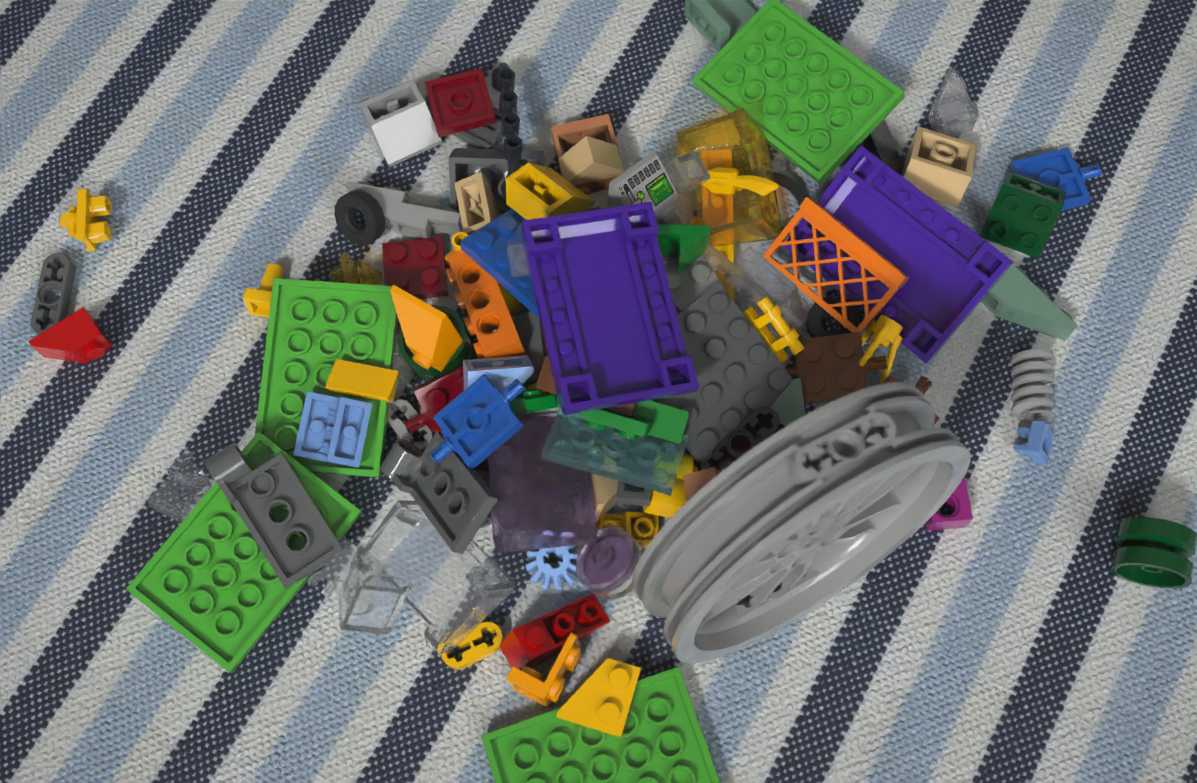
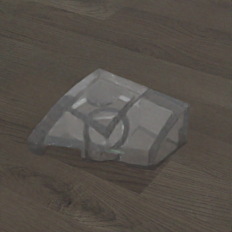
(181, 488)

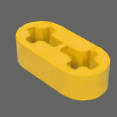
(477, 652)

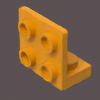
(529, 682)

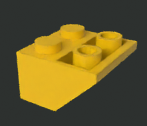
(542, 192)

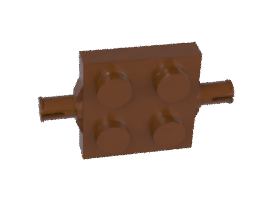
(832, 368)

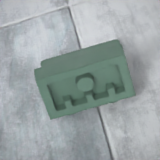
(718, 19)

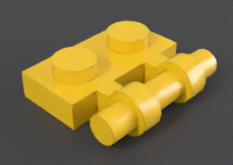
(772, 314)

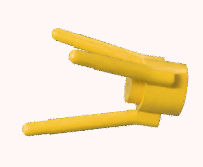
(882, 333)

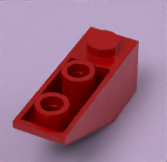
(546, 635)

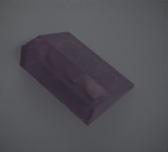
(538, 499)

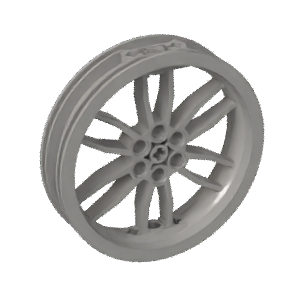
(798, 519)

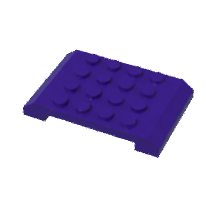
(941, 255)
(606, 308)

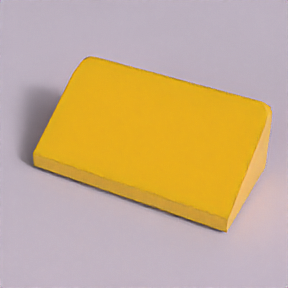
(363, 380)

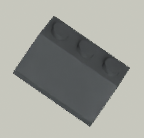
(491, 162)

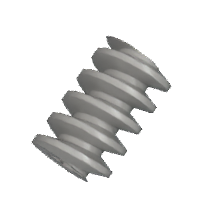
(1029, 385)

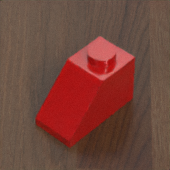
(73, 339)

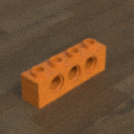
(494, 316)

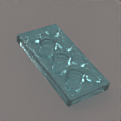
(640, 462)

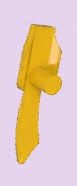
(727, 182)

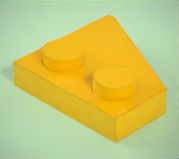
(603, 698)

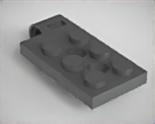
(426, 481)
(254, 497)

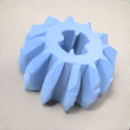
(544, 571)

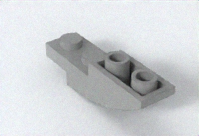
(413, 219)

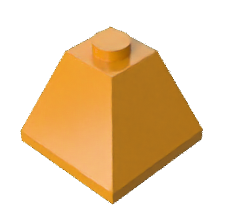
(425, 330)

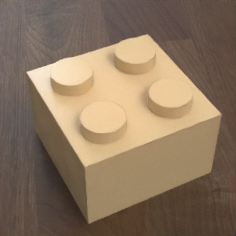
(939, 165)

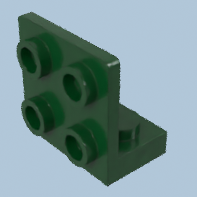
(1023, 214)

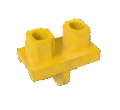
(82, 220)

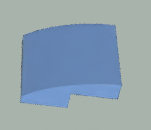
(332, 429)

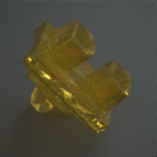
(355, 272)

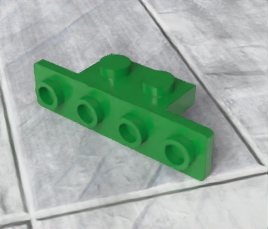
(648, 419)

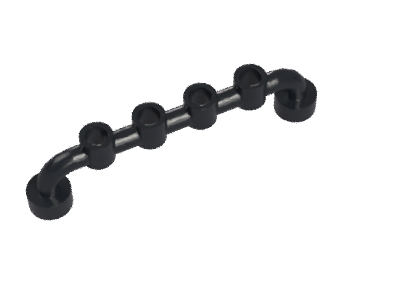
(504, 81)

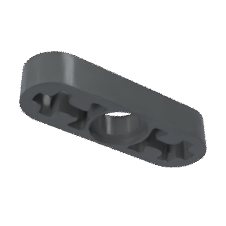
(48, 283)

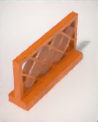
(851, 244)

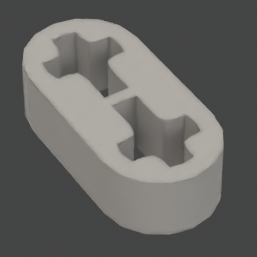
(400, 429)

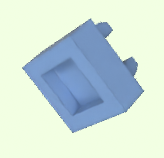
(1038, 443)

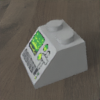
(645, 183)

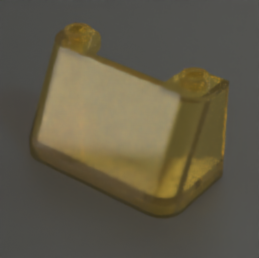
(739, 144)

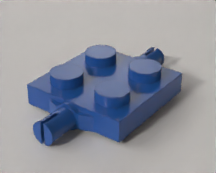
(1060, 171)
(478, 421)

